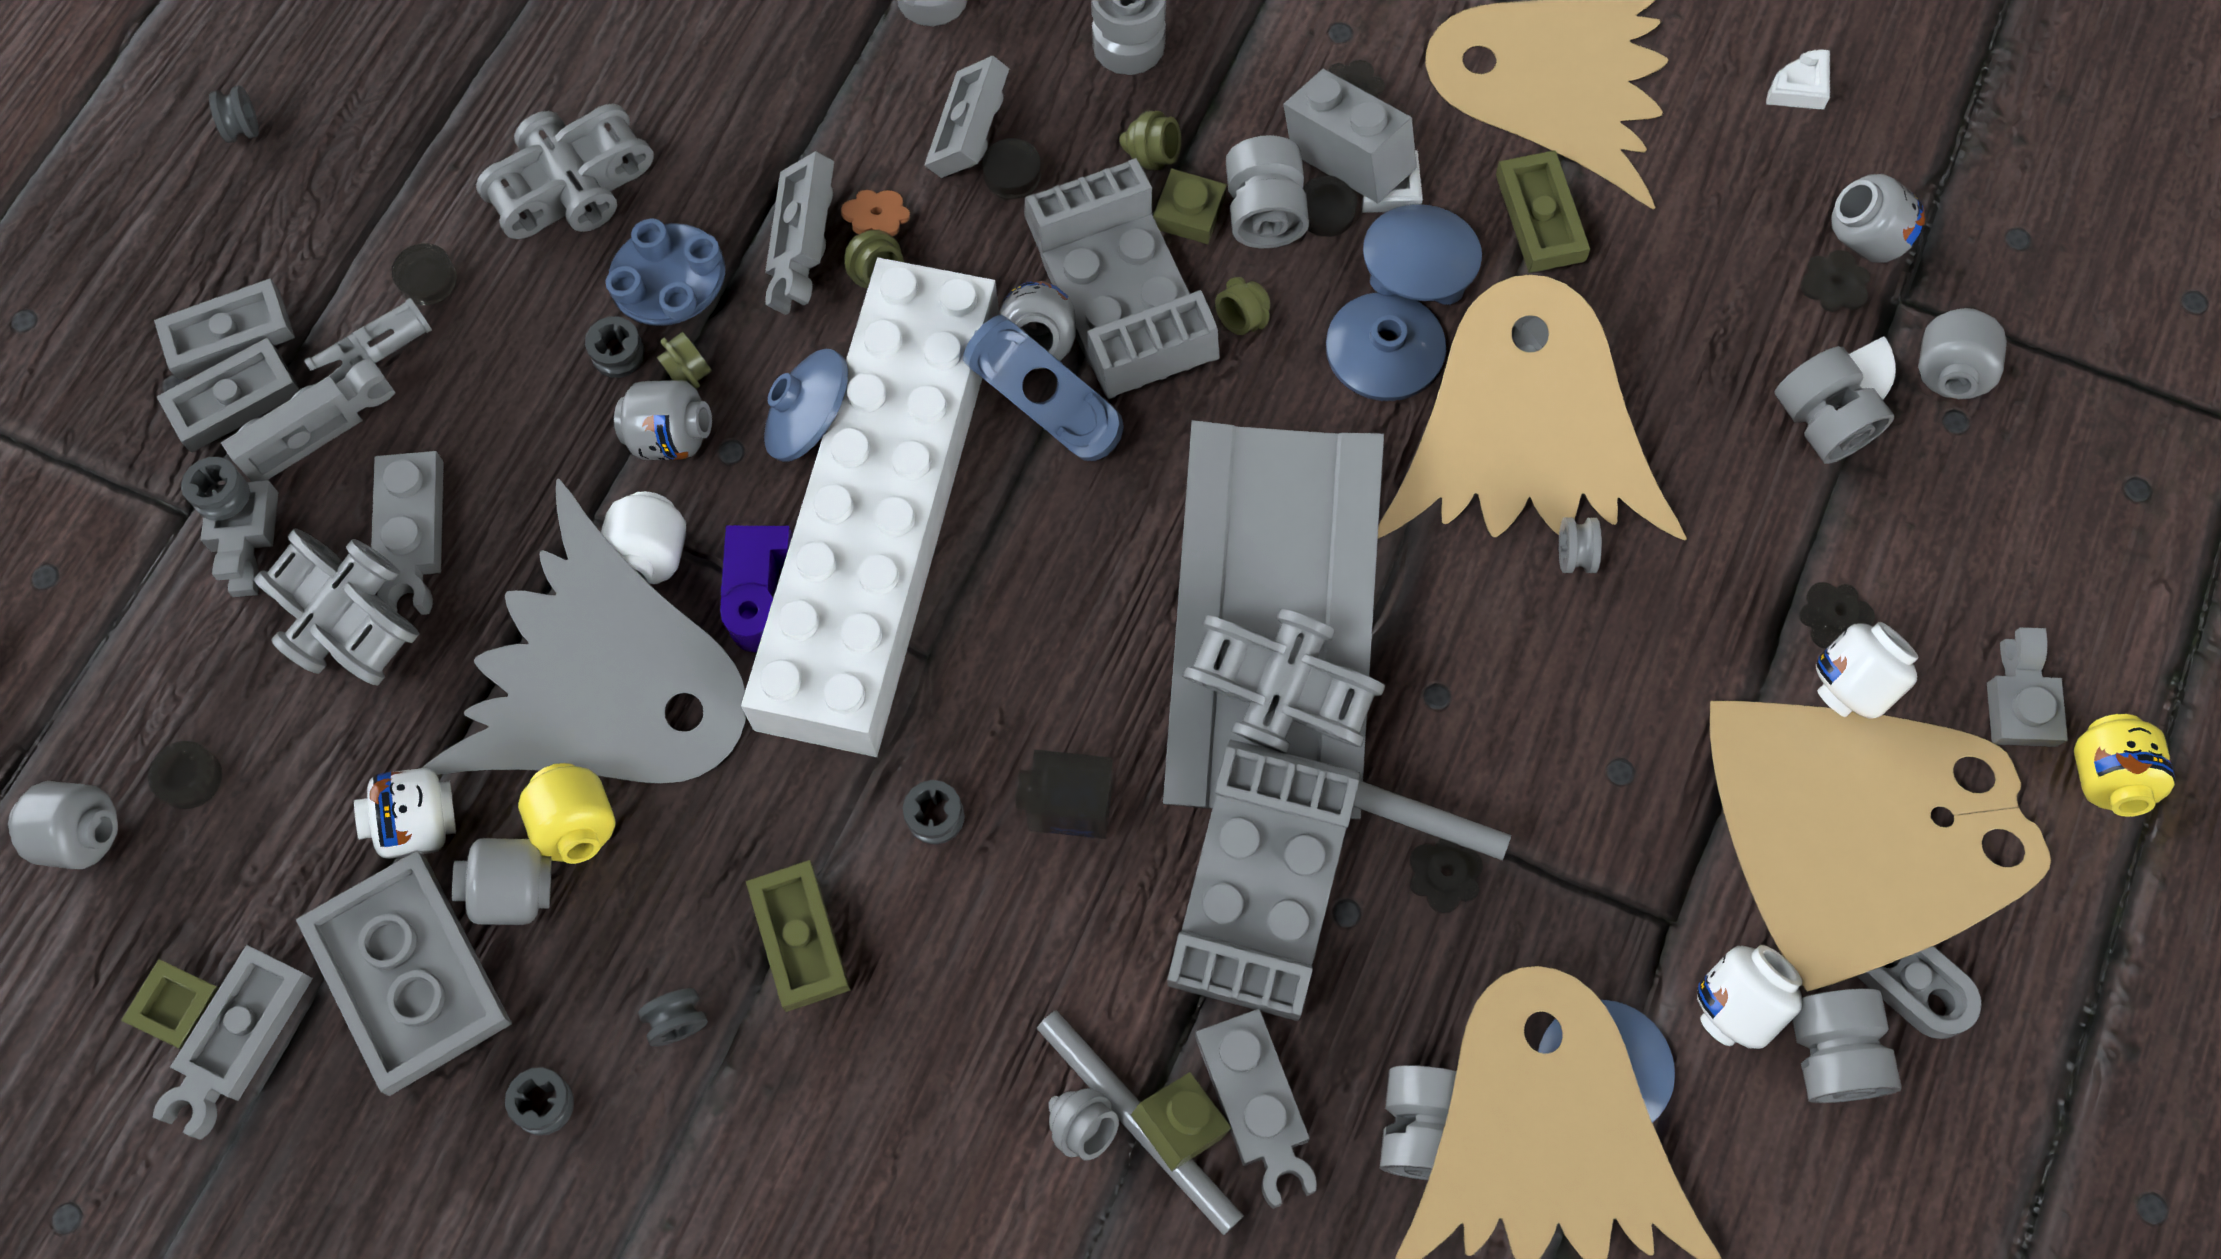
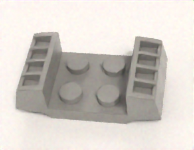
(1121, 278)
(1263, 879)

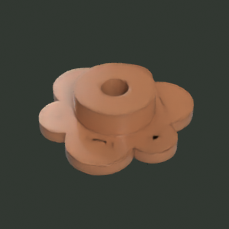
(876, 212)

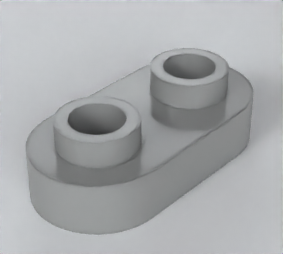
(1927, 972)

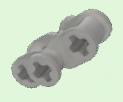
(564, 171)
(336, 607)
(1307, 690)

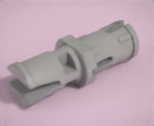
(404, 320)

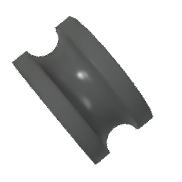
(233, 114)
(610, 329)
(208, 473)
(953, 808)
(672, 1017)
(531, 1121)

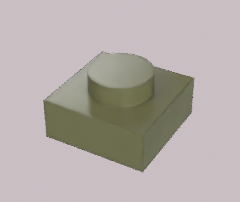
(1190, 206)
(170, 1004)
(1180, 1121)

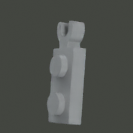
(798, 230)
(306, 421)
(408, 523)
(232, 1037)
(1256, 1099)

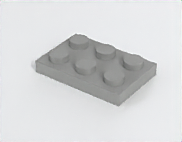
(403, 973)

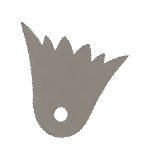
(600, 675)

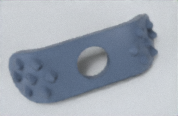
(1074, 413)

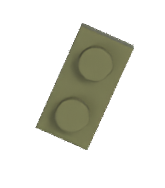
(1542, 211)
(797, 936)

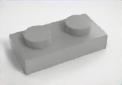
(967, 117)
(222, 327)
(228, 395)

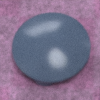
(1422, 254)
(666, 273)

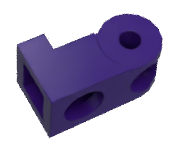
(751, 579)

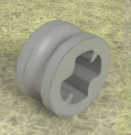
(1579, 545)

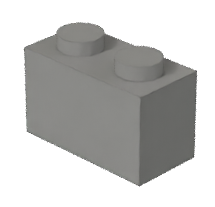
(1351, 135)

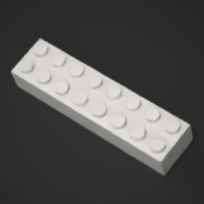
(871, 513)

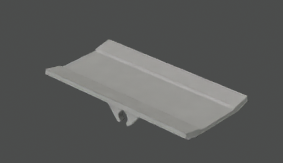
(1265, 530)

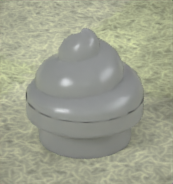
(1082, 1123)

